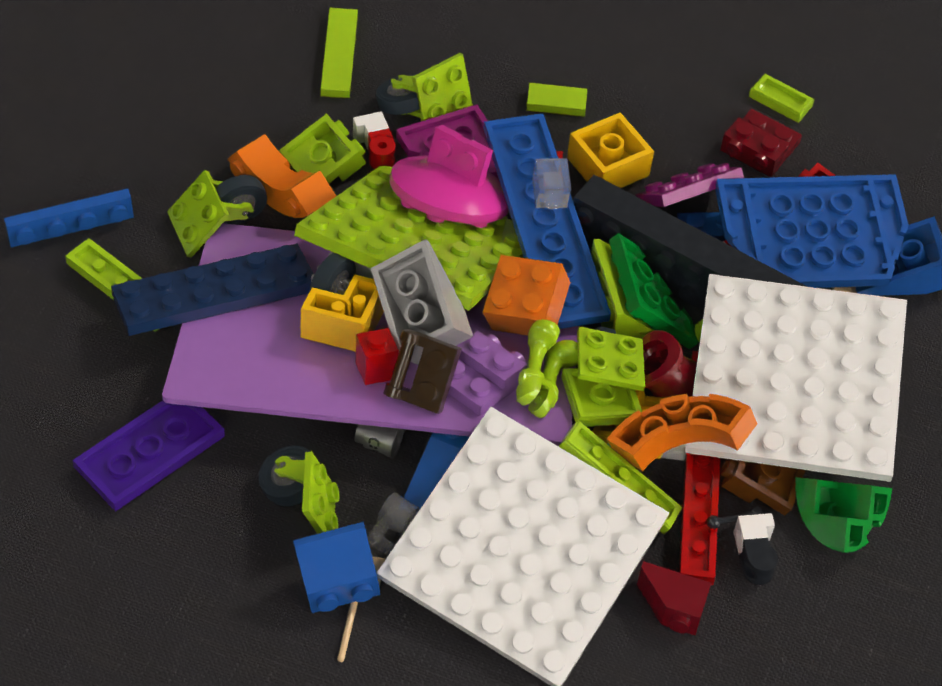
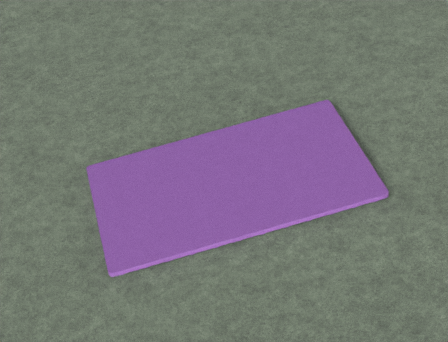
(262, 365)

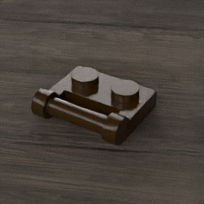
(432, 375)

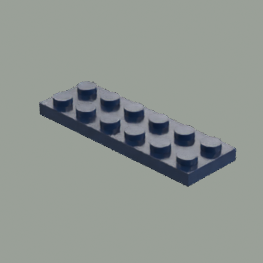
(212, 289)

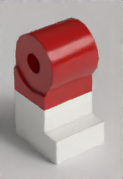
(376, 135)

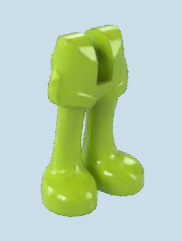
(540, 388)

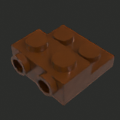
(765, 482)

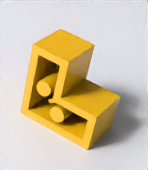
(338, 317)

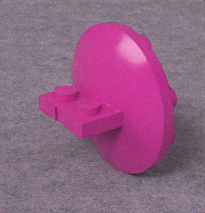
(451, 181)

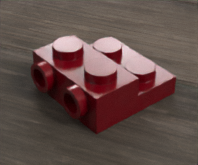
(760, 142)

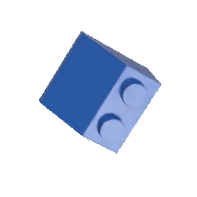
(337, 567)

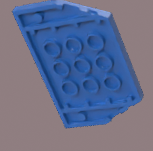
(817, 226)

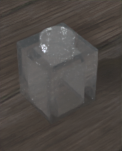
(551, 183)

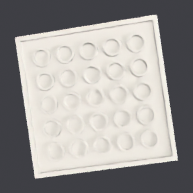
(811, 368)
(523, 547)

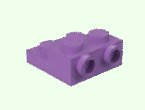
(485, 372)

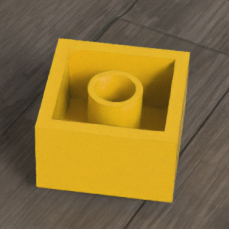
(610, 151)

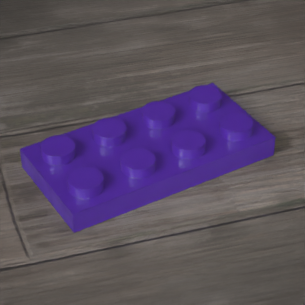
(147, 451)

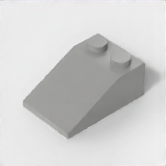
(420, 297)

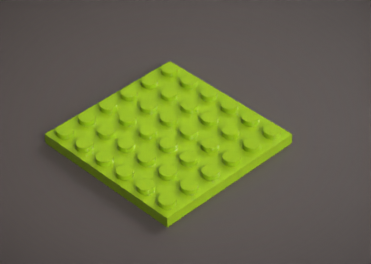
(373, 225)

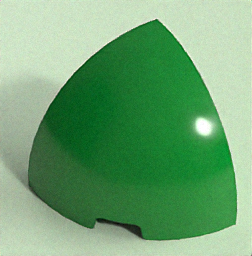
(841, 512)

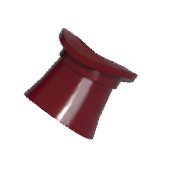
(666, 367)

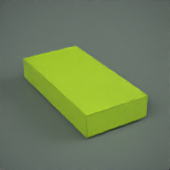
(781, 98)
(557, 99)

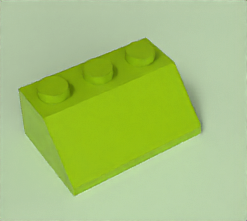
(608, 275)

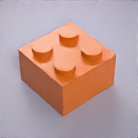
(524, 293)

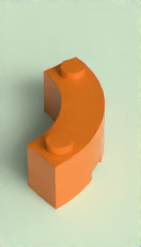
(286, 190)
(679, 422)

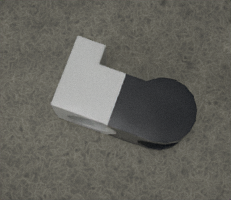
(754, 549)

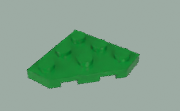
(648, 293)

